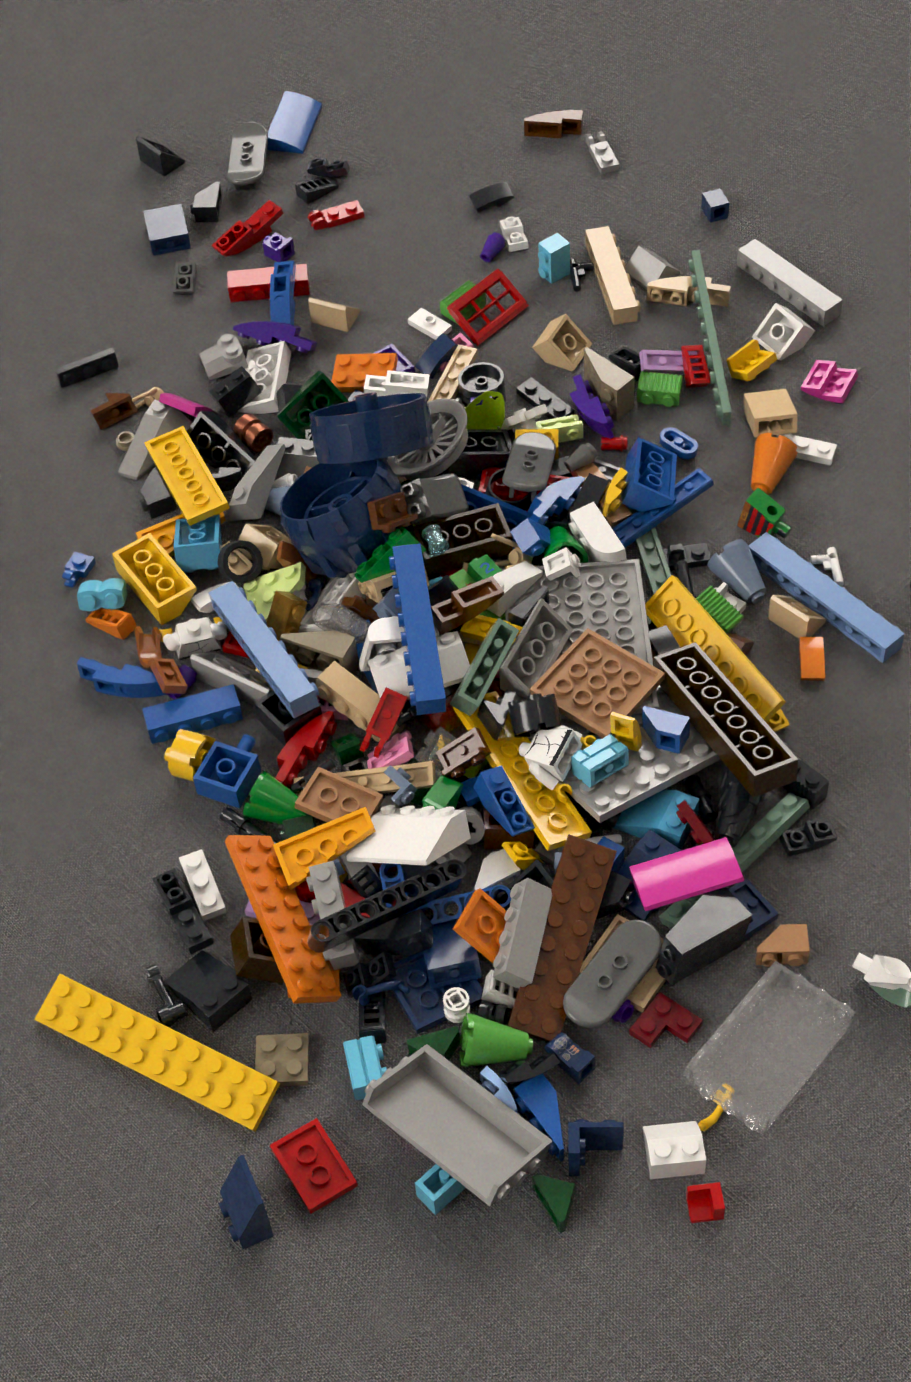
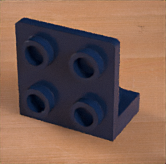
(591, 1137)

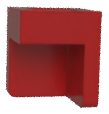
(705, 1202)

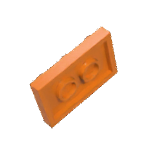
(351, 369)
(482, 924)

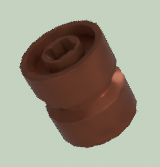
(253, 432)

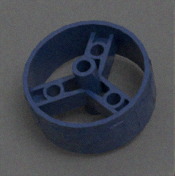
(371, 428)

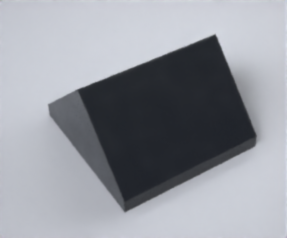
(158, 156)

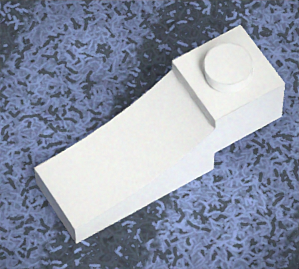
(397, 383)

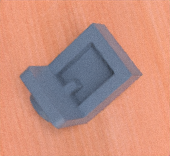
(407, 789)

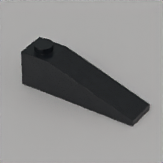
(219, 443)

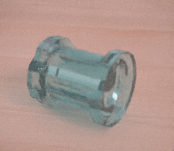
(436, 543)

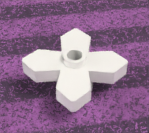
(524, 419)

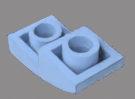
(496, 1086)

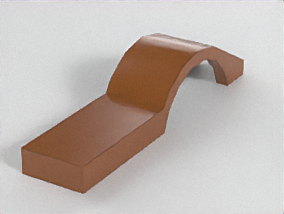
(164, 670)

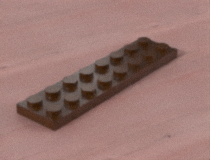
(568, 928)

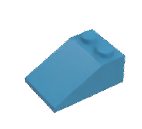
(198, 544)
(658, 815)

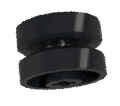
(480, 378)

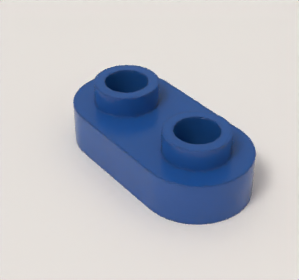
(678, 443)

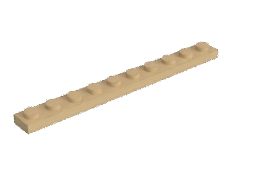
(448, 383)

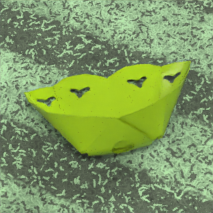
(489, 414)

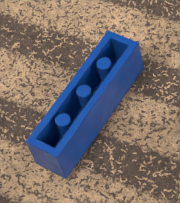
(192, 713)

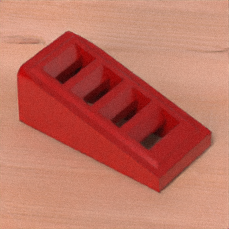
(689, 373)

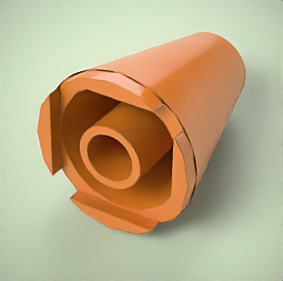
(771, 461)

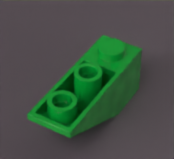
(379, 563)

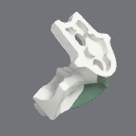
(887, 977)

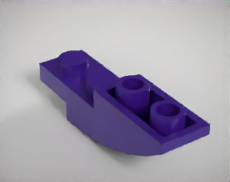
(268, 331)
(591, 409)

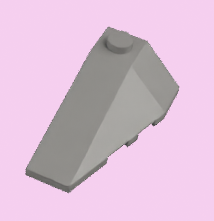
(155, 422)
(254, 488)

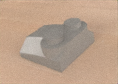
(223, 357)

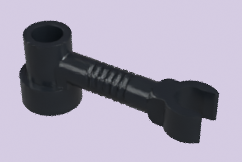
(170, 1011)

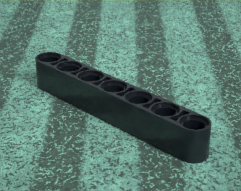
(381, 914)

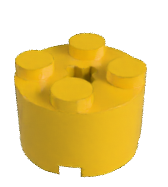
(187, 753)

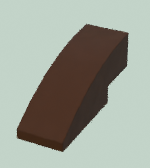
(554, 124)
(465, 604)

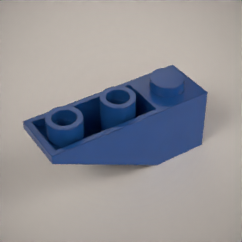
(502, 801)
(540, 1104)

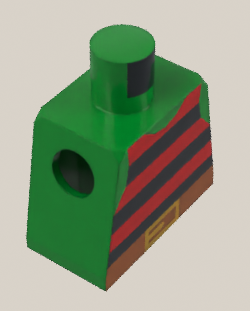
(763, 515)

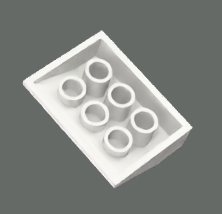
(412, 835)

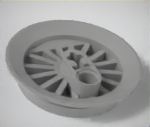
(449, 437)

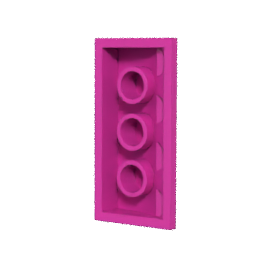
(686, 874)

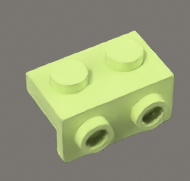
(568, 427)

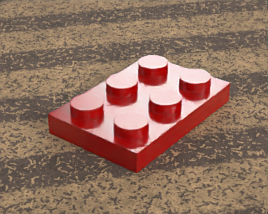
(313, 1165)

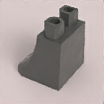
(434, 498)

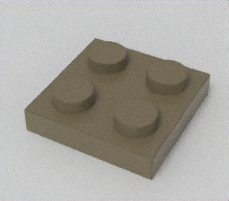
(284, 1058)

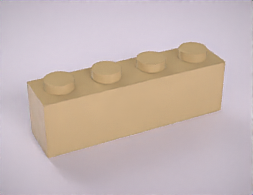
(350, 696)

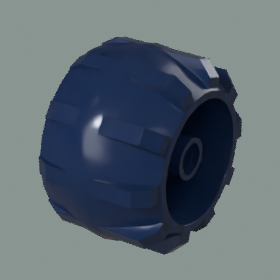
(330, 515)

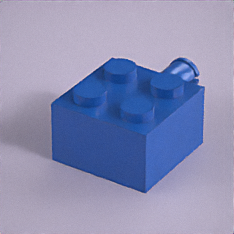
(228, 772)

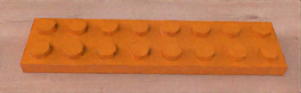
(281, 920)

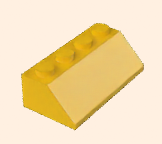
(154, 578)

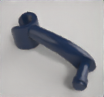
(316, 587)
(362, 993)

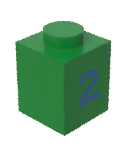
(482, 568)

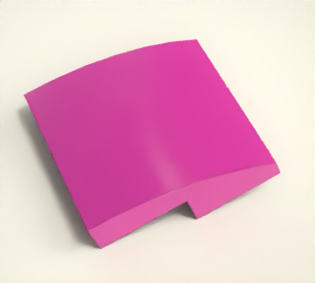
(829, 382)
(182, 404)

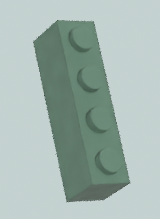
(484, 667)

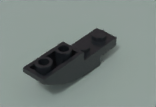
(182, 911)

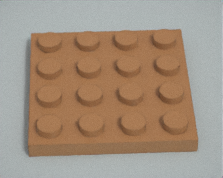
(597, 680)

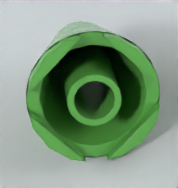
(491, 1042)

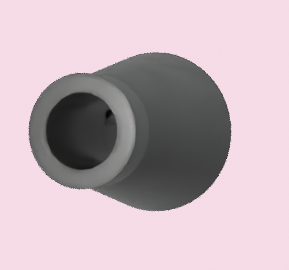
(581, 457)

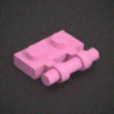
(394, 753)

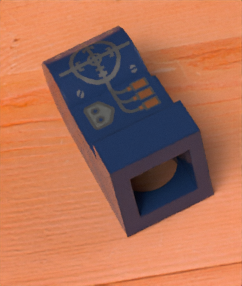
(571, 1057)

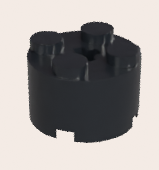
(534, 715)

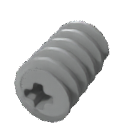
(477, 828)

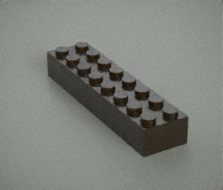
(726, 720)

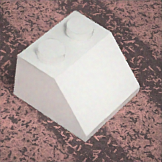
(782, 332)
(674, 1149)

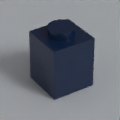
(715, 205)

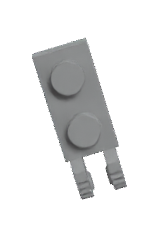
(602, 153)

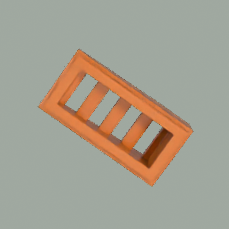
(114, 622)

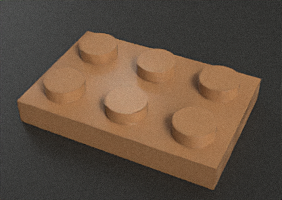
(332, 796)

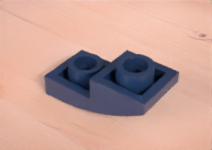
(437, 352)

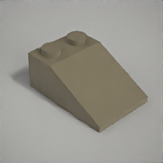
(609, 383)
(322, 648)

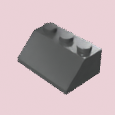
(296, 456)

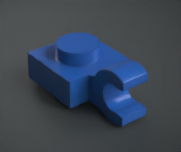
(77, 566)

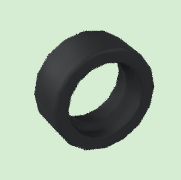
(256, 564)

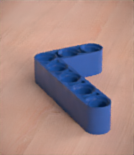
(439, 906)

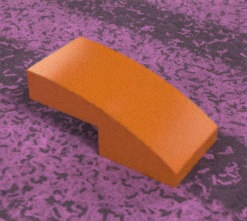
(811, 658)

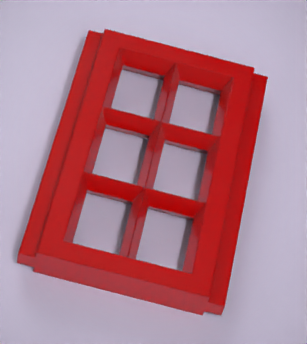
(498, 322)

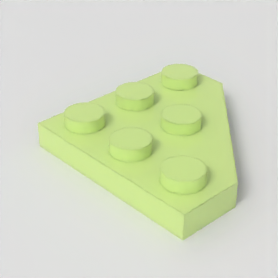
(263, 588)

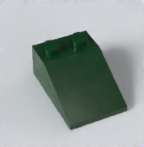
(312, 396)

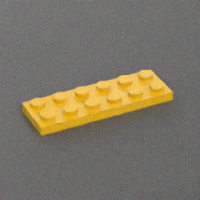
(186, 475)

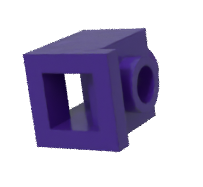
(275, 245)

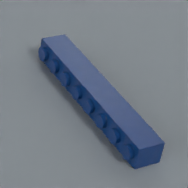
(419, 630)

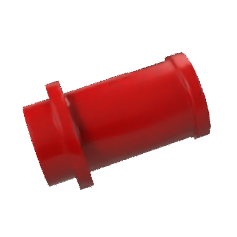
(615, 443)

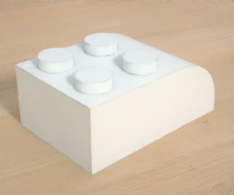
(596, 535)
(381, 639)

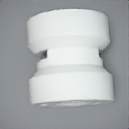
(456, 1011)

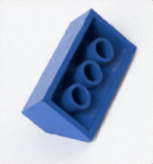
(649, 476)

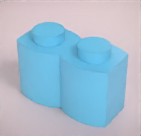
(98, 594)

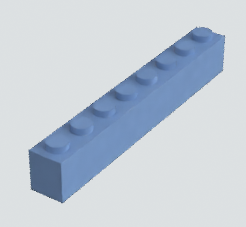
(826, 597)
(264, 649)

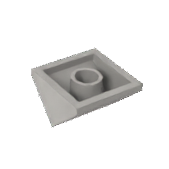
(648, 266)

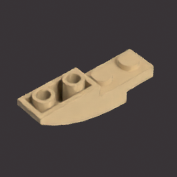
(680, 291)

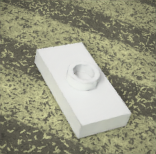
(429, 324)

